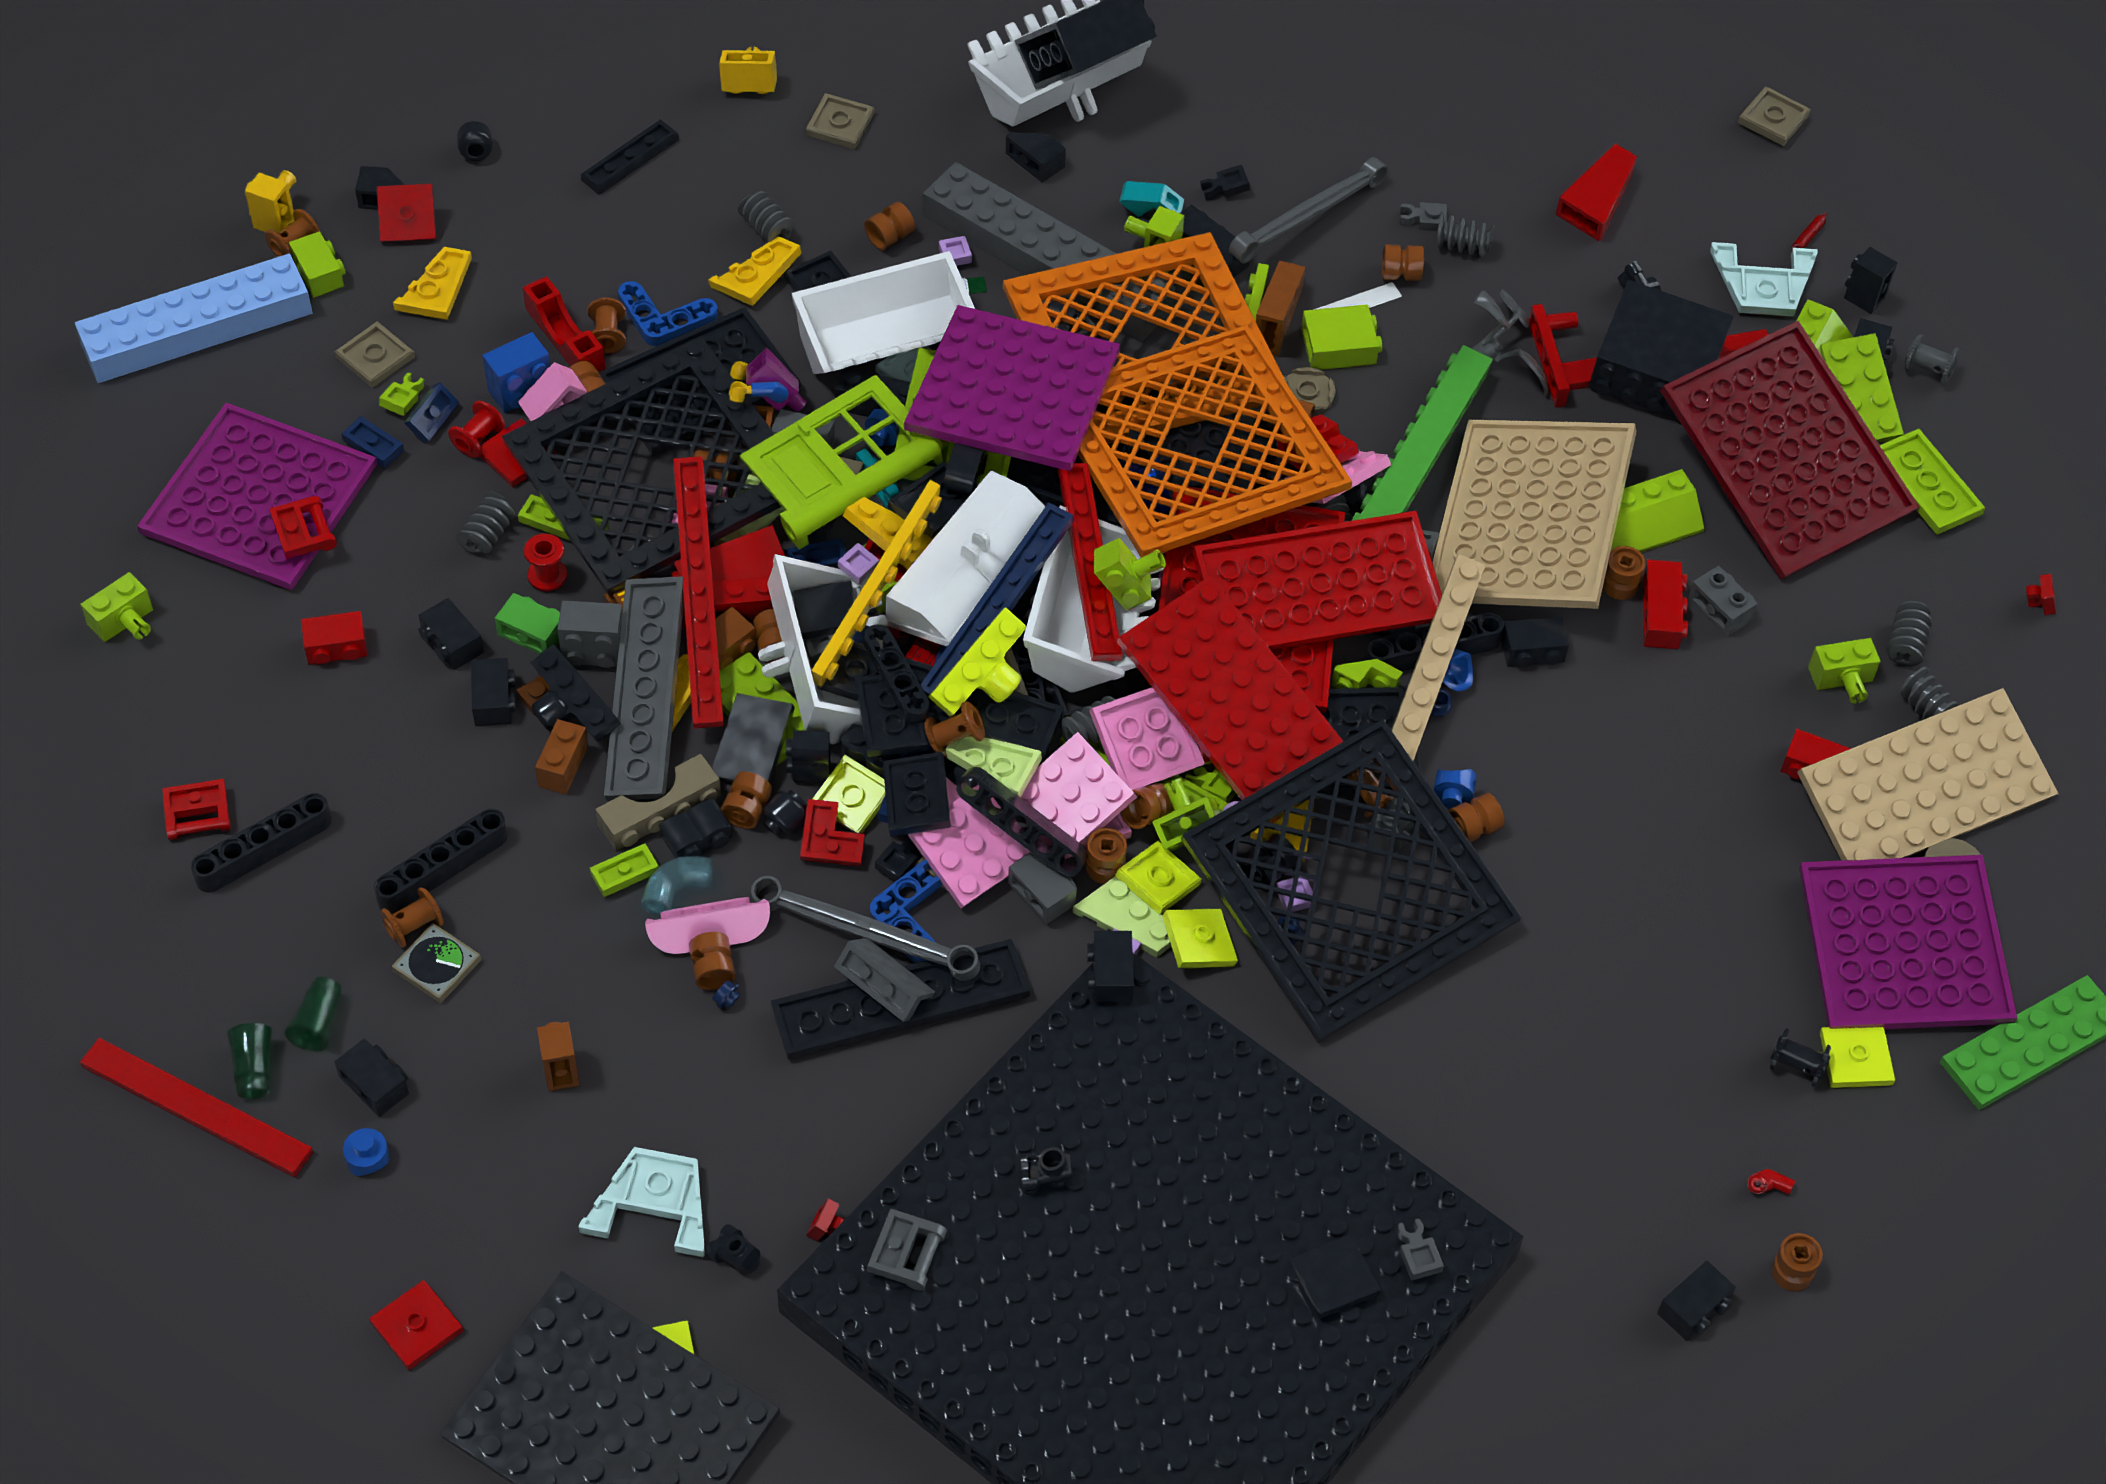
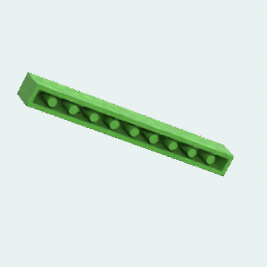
(1428, 435)

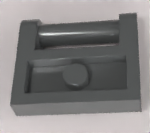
(896, 1245)

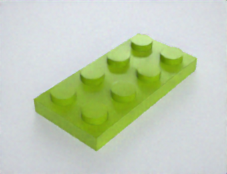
(1863, 376)
(1933, 483)
(747, 678)

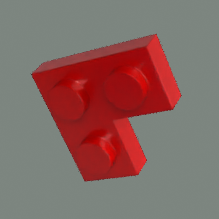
(823, 842)

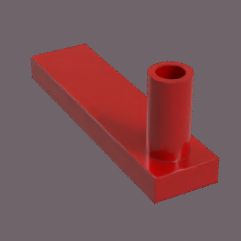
(1541, 330)

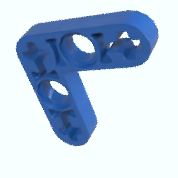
(657, 321)
(899, 914)

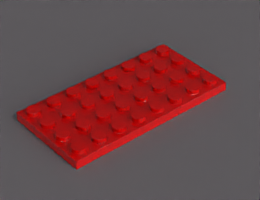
(1327, 579)
(1228, 689)

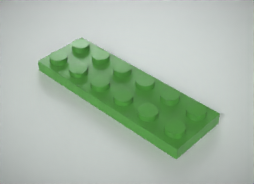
(2031, 1046)

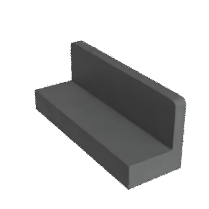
(883, 977)

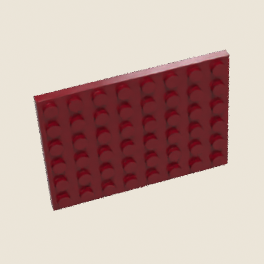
(1789, 449)

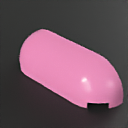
(733, 917)

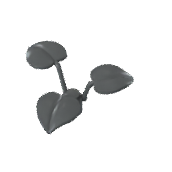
(1491, 346)

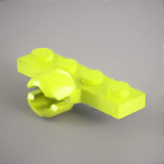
(983, 666)

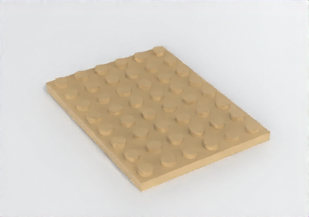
(1536, 509)

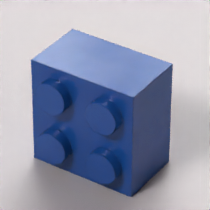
(514, 369)

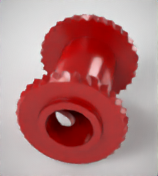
(478, 427)
(544, 554)

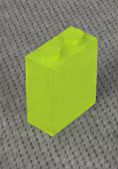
(1341, 337)

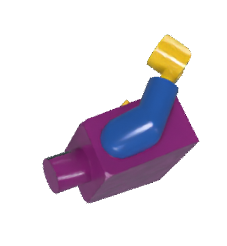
(766, 379)

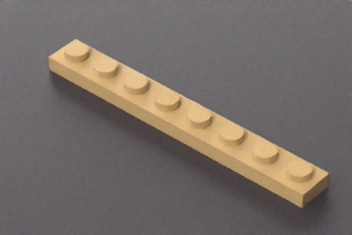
(1436, 652)

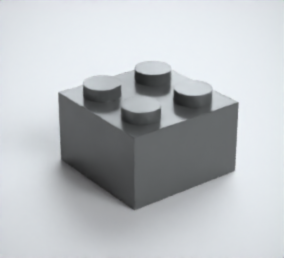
(590, 633)

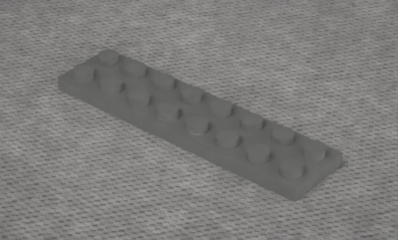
(645, 688)

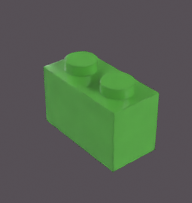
(528, 623)

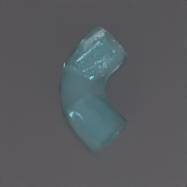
(672, 877)

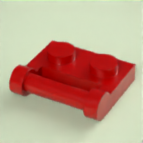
(293, 529)
(196, 800)

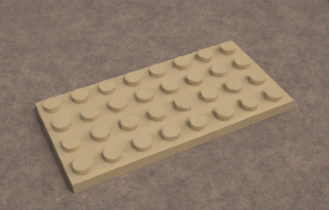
(1928, 781)

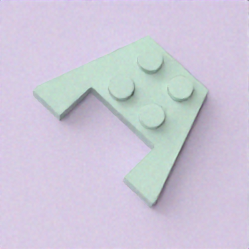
(1764, 288)
(655, 1186)

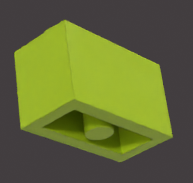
(317, 264)

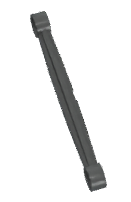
(1247, 245)
(866, 927)

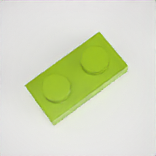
(624, 870)

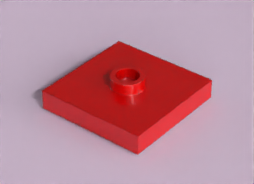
(406, 212)
(500, 459)
(416, 1325)

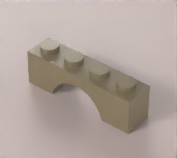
(627, 820)

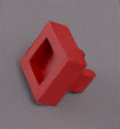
(2042, 594)
(824, 1220)

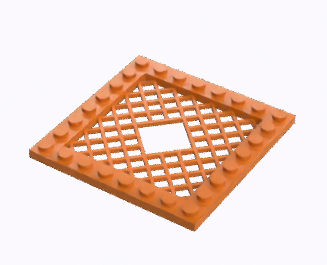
(1201, 250)
(1235, 347)

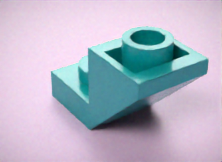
(1143, 196)

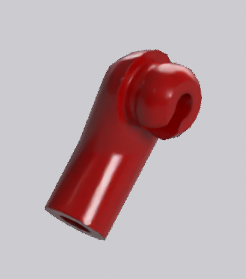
(1768, 1180)

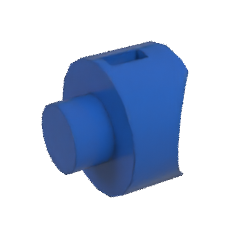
(885, 436)
(1459, 671)
(1455, 786)
(365, 1151)

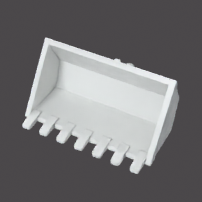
(1008, 84)
(879, 312)
(962, 560)
(1057, 625)
(818, 708)

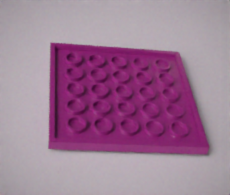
(1012, 387)
(232, 478)
(1907, 943)

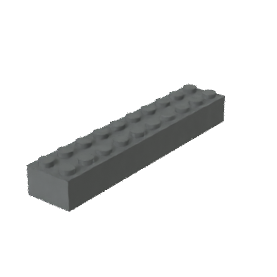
(1025, 237)

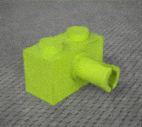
(1163, 227)
(1125, 574)
(118, 608)
(1845, 665)
(1184, 816)

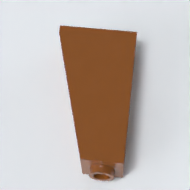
(1279, 304)

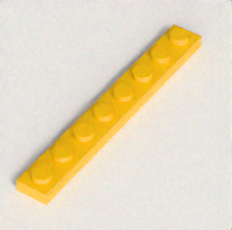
(872, 591)

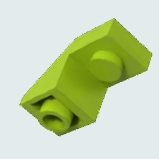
(1366, 672)

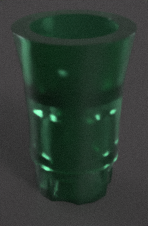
(315, 1016)
(251, 1058)

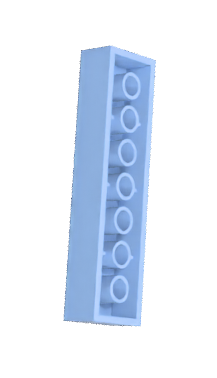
(193, 318)

